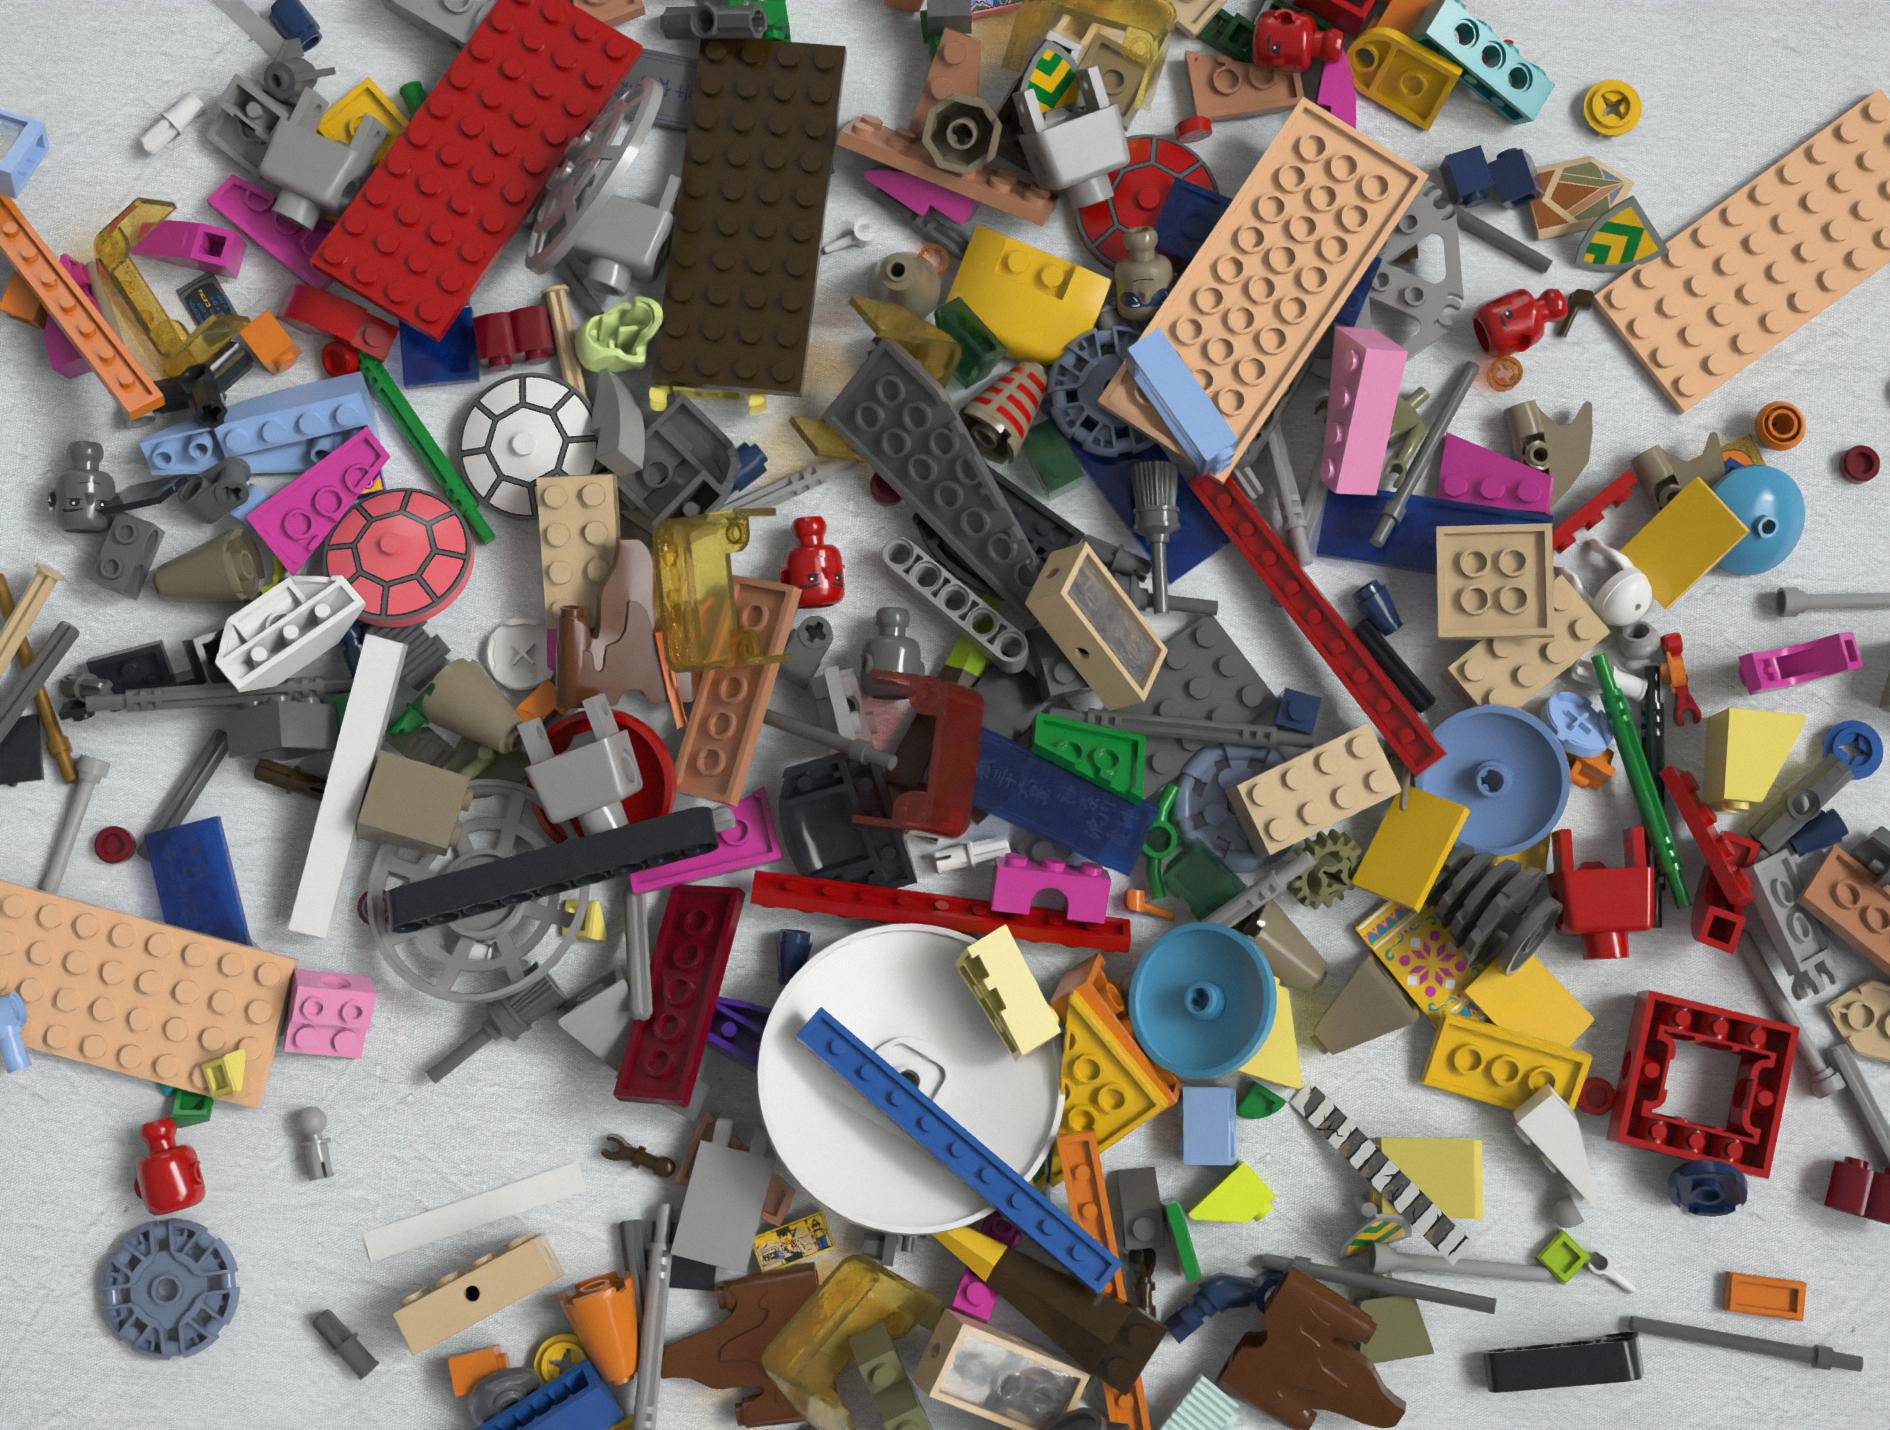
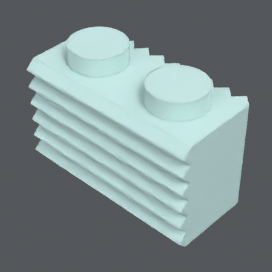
(1201, 1408)

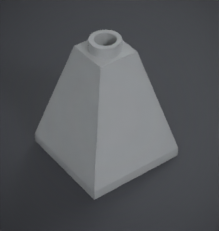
(600, 1017)

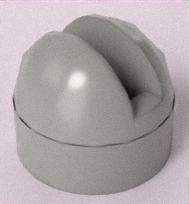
(1566, 1213)

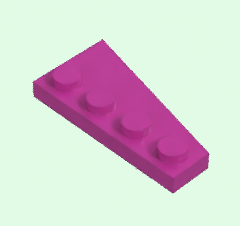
(290, 245)
(310, 506)
(744, 847)

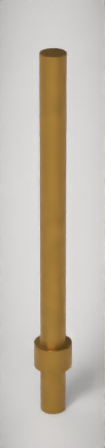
(57, 744)

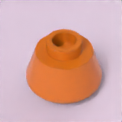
(1787, 426)

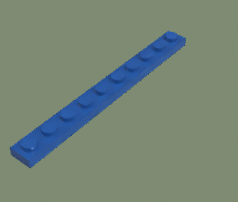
(958, 1151)

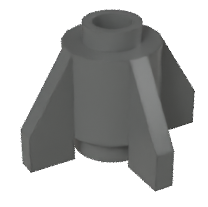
(291, 74)

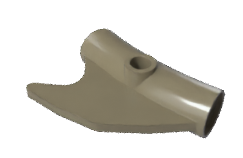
(1561, 448)
(1667, 475)

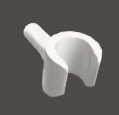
(853, 238)
(1611, 1273)

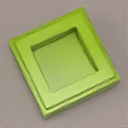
(1562, 1256)

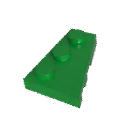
(1094, 752)

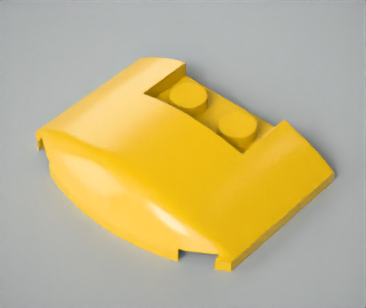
(1028, 295)

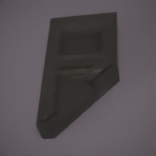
(422, 746)

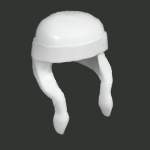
(1622, 597)

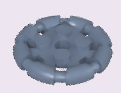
(1089, 389)
(1214, 801)
(192, 1282)

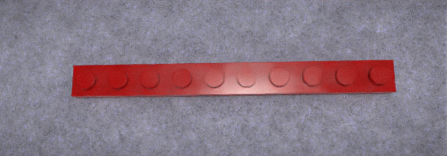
(1320, 623)
(933, 909)

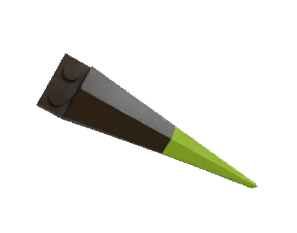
(914, 753)

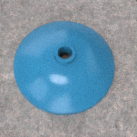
(1759, 495)

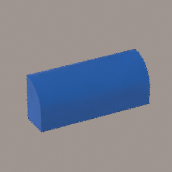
(568, 1402)

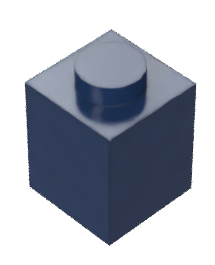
(1467, 177)
(1515, 178)
(1296, 711)

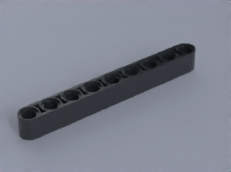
(551, 870)

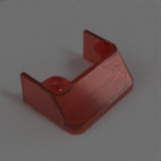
(947, 805)

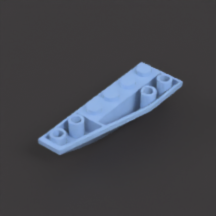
(270, 432)

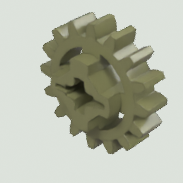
(1334, 868)

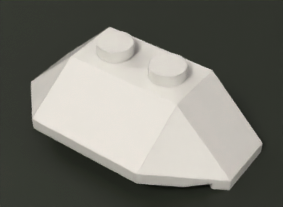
(286, 630)

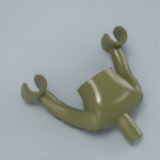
(1405, 426)

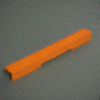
(671, 685)

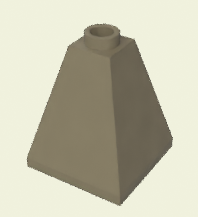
(1364, 1009)

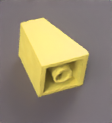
(1745, 756)
(1278, 1057)
(1442, 1168)

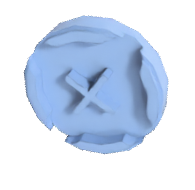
(1577, 724)

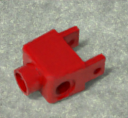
(1602, 901)

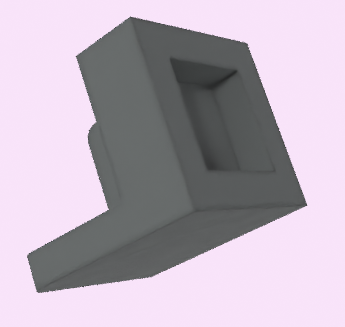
(949, 13)

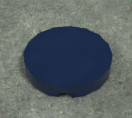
(1707, 1187)

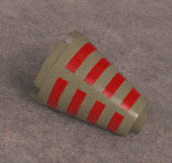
(1004, 411)

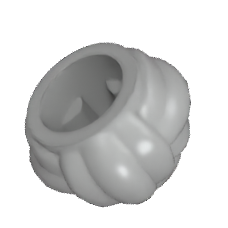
(1638, 640)

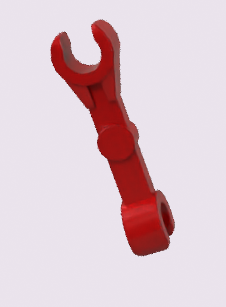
(1683, 700)

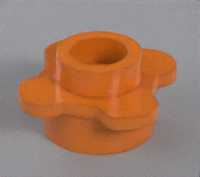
(1673, 672)

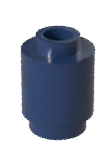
(295, 21)
(752, 465)

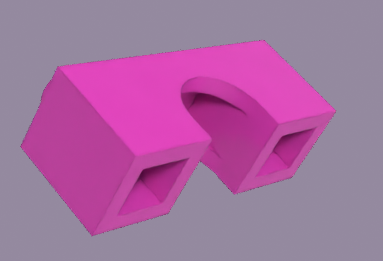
(1019, 879)

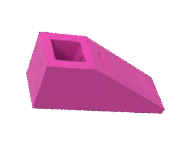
(194, 247)
(61, 352)
(973, 1295)

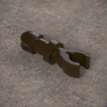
(661, 1166)
(1143, 1273)

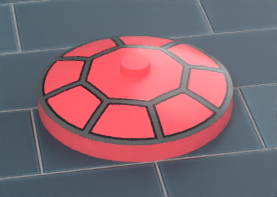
(402, 555)

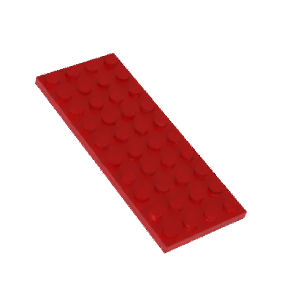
(475, 160)

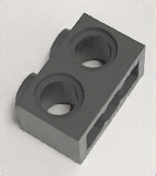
(127, 555)

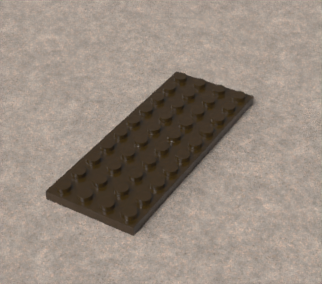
(750, 216)

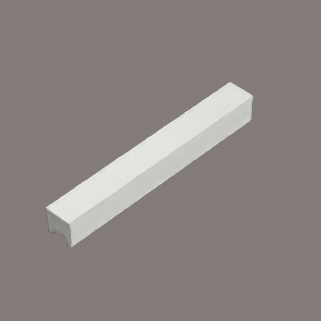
(347, 786)

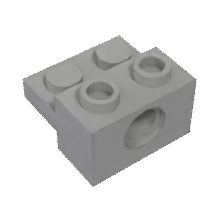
(247, 103)
(831, 697)

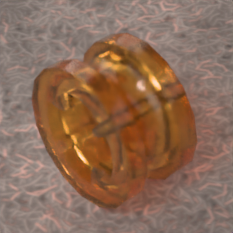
(944, 257)
(1501, 384)

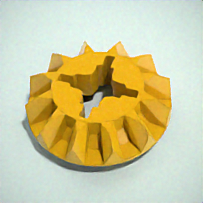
(1612, 92)
(554, 1349)

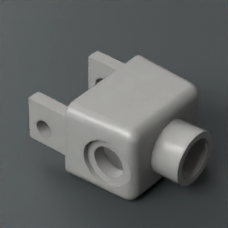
(1074, 148)
(314, 170)
(627, 239)
(586, 777)

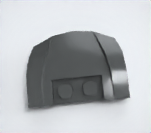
(684, 472)

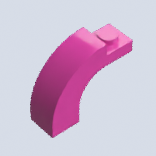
(1799, 663)

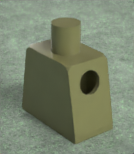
(1399, 1327)

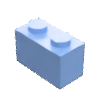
(1208, 1126)

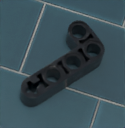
(1565, 1364)

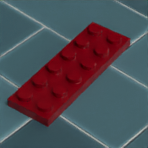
(685, 988)

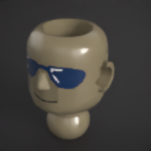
(1142, 277)

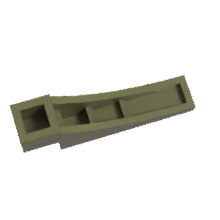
(888, 1380)

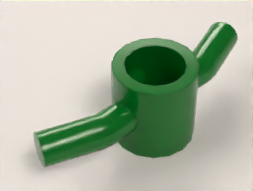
(1154, 859)

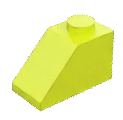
(1234, 1198)

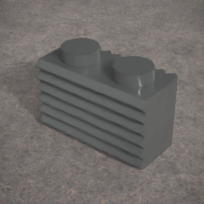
(424, 654)

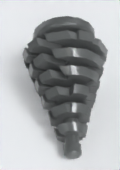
(1488, 904)

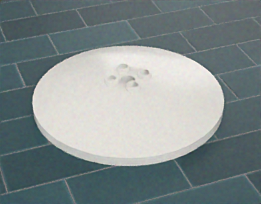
(918, 1014)

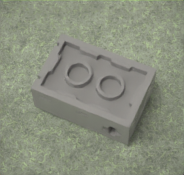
(445, 20)

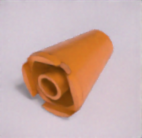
(606, 1324)

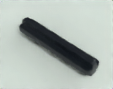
(1394, 666)

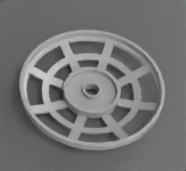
(582, 161)
(480, 927)

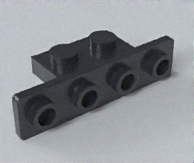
(131, 669)

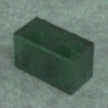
(1201, 879)

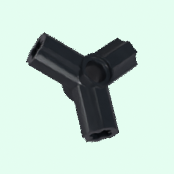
(204, 385)

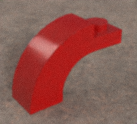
(338, 319)
(1713, 917)

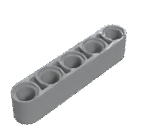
(947, 589)

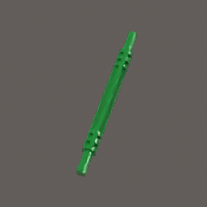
(424, 445)
(1641, 781)

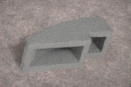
(618, 425)

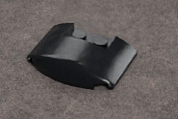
(1041, 526)
(818, 826)

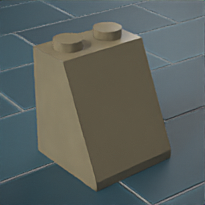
(414, 805)

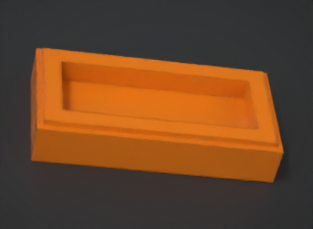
(1764, 1296)

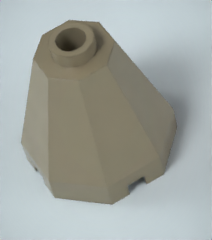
(951, 144)

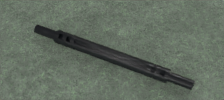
(1653, 747)

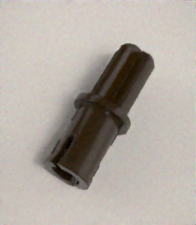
(290, 779)

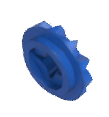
(1866, 741)

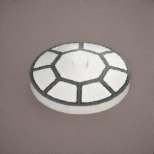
(521, 432)

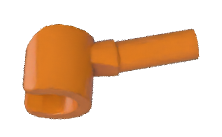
(1135, 902)

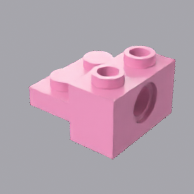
(328, 1013)

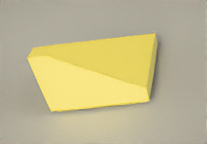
(593, 923)
(225, 1073)

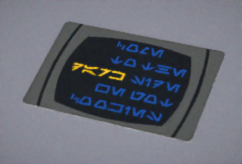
(205, 297)

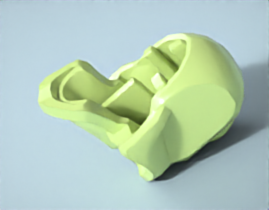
(619, 337)

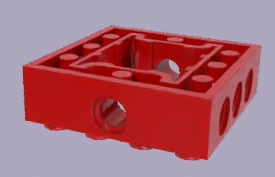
(1758, 1093)

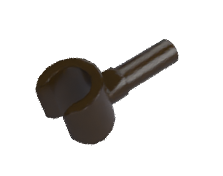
(1578, 300)

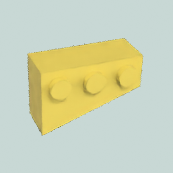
(1008, 993)

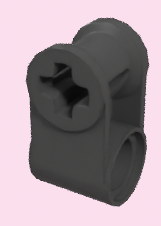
(217, 489)
(805, 655)

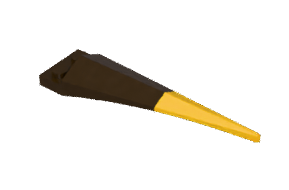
(1095, 1330)

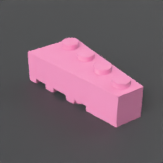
(1360, 409)

